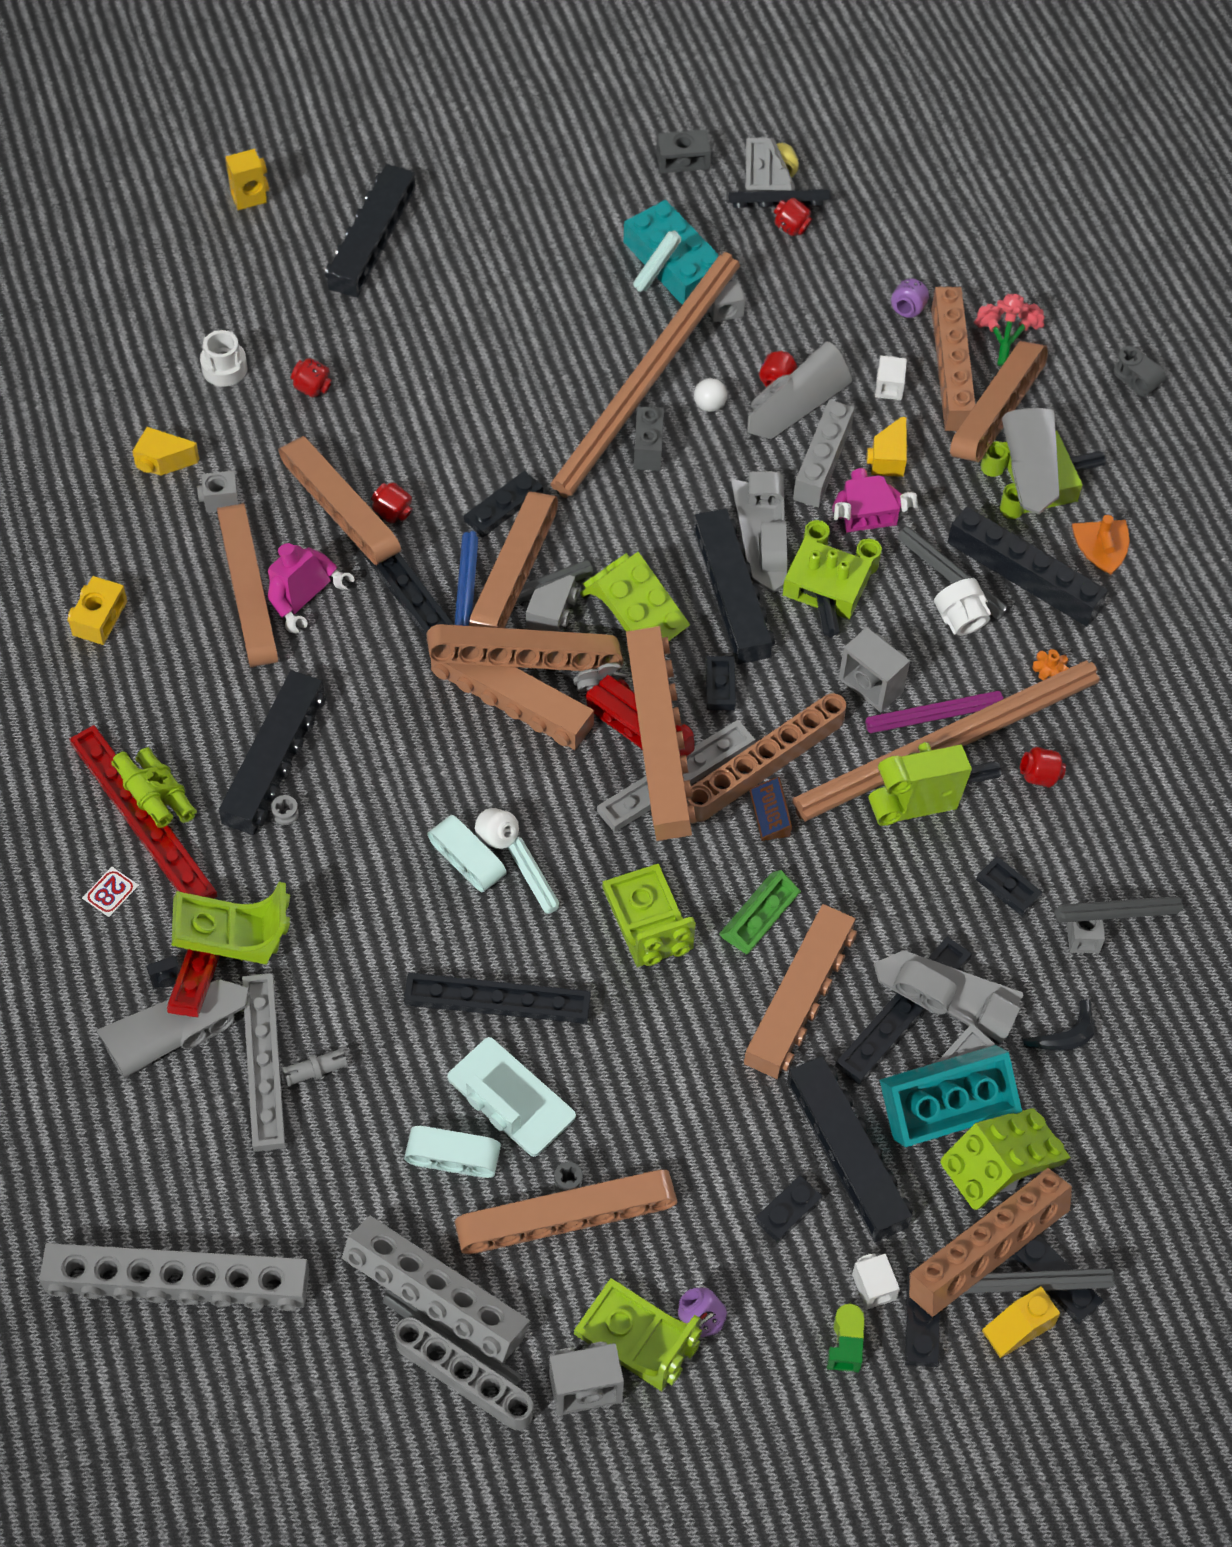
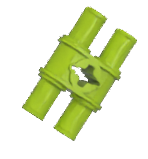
(154, 787)

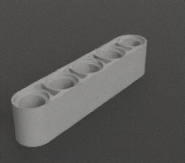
(471, 1387)

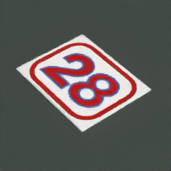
(110, 891)

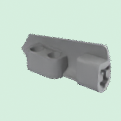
(800, 393)
(1033, 456)
(763, 526)
(951, 991)
(154, 1032)

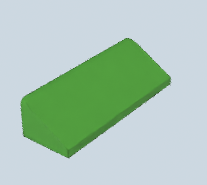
(760, 911)

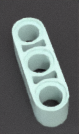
(467, 853)
(452, 1151)

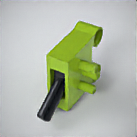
(830, 576)

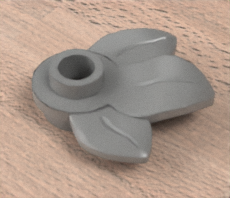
(589, 678)

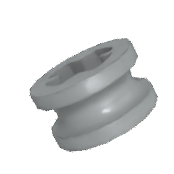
(290, 816)

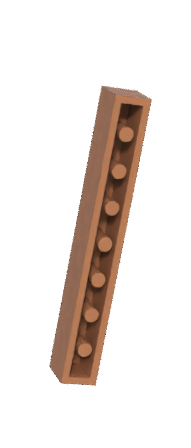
(658, 734)

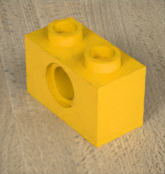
(247, 179)
(93, 624)

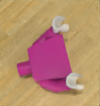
(870, 502)
(297, 579)

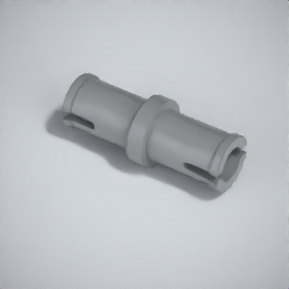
(314, 1067)

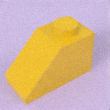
(889, 450)
(163, 452)
(1021, 1322)

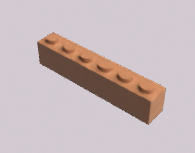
(523, 699)
(800, 991)

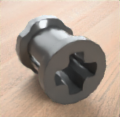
(566, 1172)

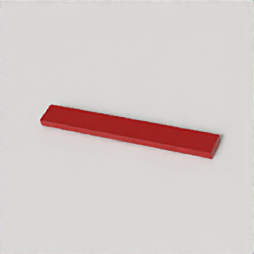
(159, 842)

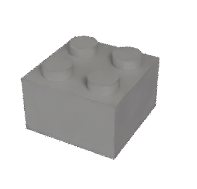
(874, 669)
(586, 1378)

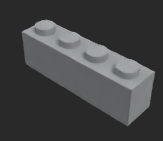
(823, 453)

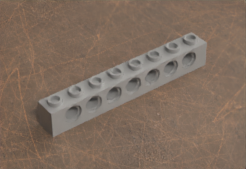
(62, 1259)

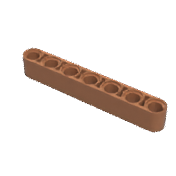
(999, 398)
(339, 500)
(515, 561)
(247, 585)
(521, 648)
(772, 746)
(565, 1211)

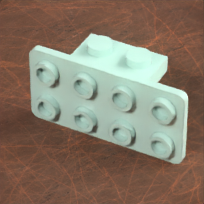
(511, 1097)

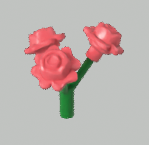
(1012, 304)

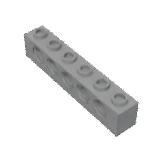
(435, 1289)

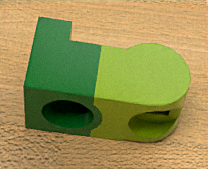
(850, 1332)

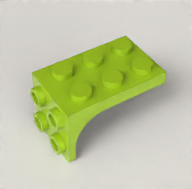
(636, 596)
(649, 916)
(230, 928)
(1000, 1153)
(645, 1336)

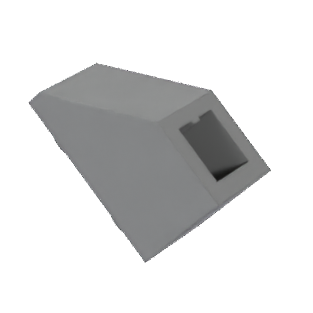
(550, 605)

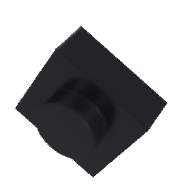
(163, 972)

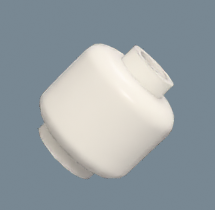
(496, 828)

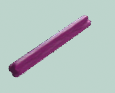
(931, 712)

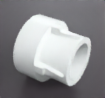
(223, 359)
(963, 606)

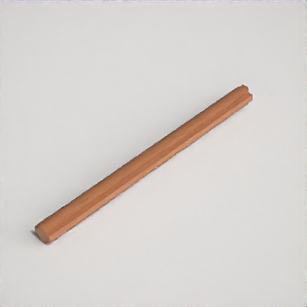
(644, 375)
(960, 732)

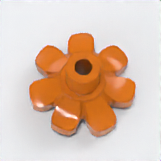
(1049, 664)

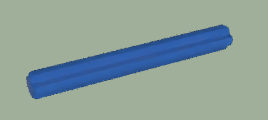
(466, 578)

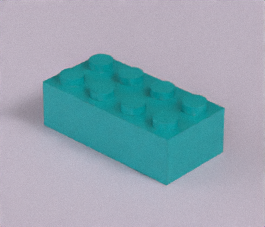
(688, 261)
(950, 1095)

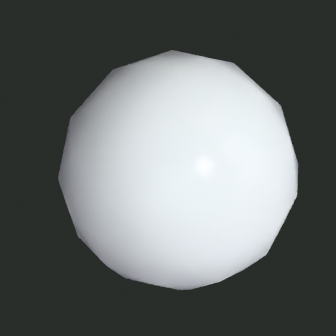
(710, 394)

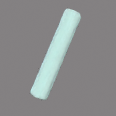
(657, 261)
(533, 876)

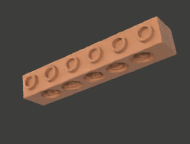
(952, 356)
(990, 1242)

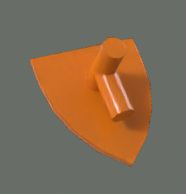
(1103, 542)

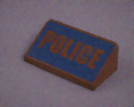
(771, 810)

